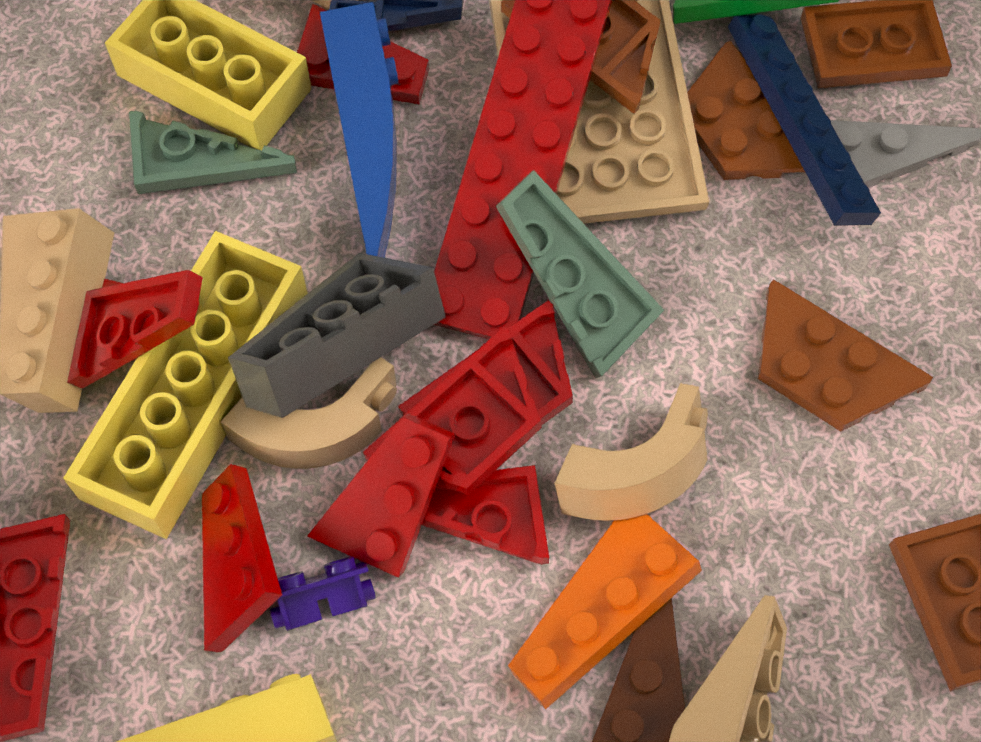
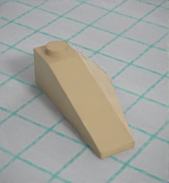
(734, 697)

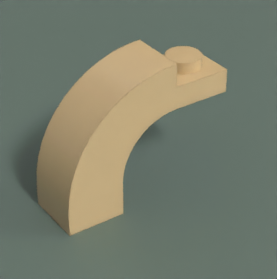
(318, 435)
(642, 478)

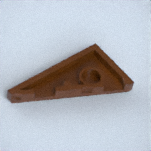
(648, 685)

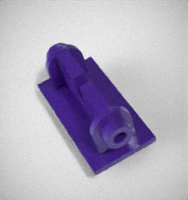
(338, 584)

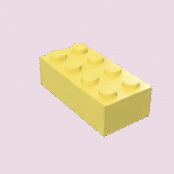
(210, 68)

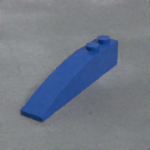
(366, 113)

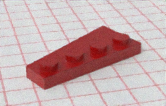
(29, 612)

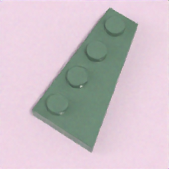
(582, 278)

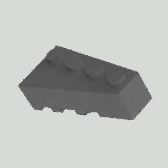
(336, 331)

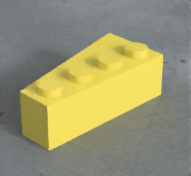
(283, 713)

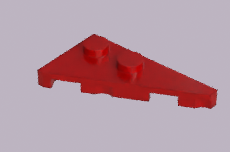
(497, 514)

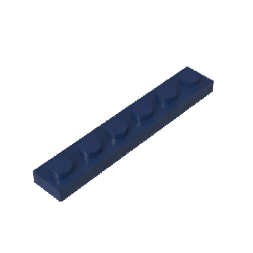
(804, 121)

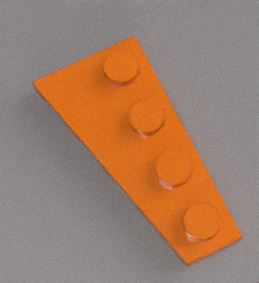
(606, 600)

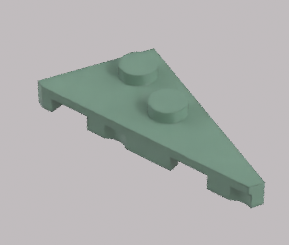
(186, 157)

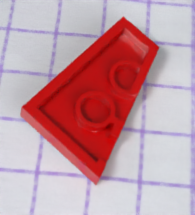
(410, 67)
(131, 320)
(388, 497)
(236, 560)

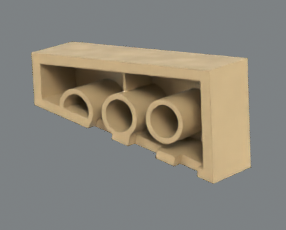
(44, 283)

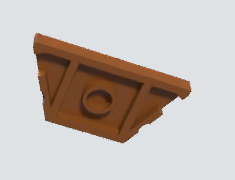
(623, 51)
(737, 122)
(829, 363)

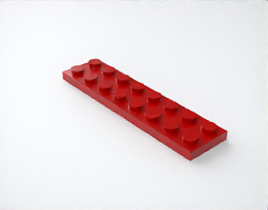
(521, 129)

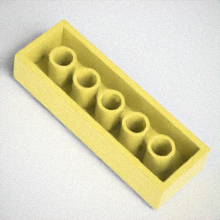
(172, 402)

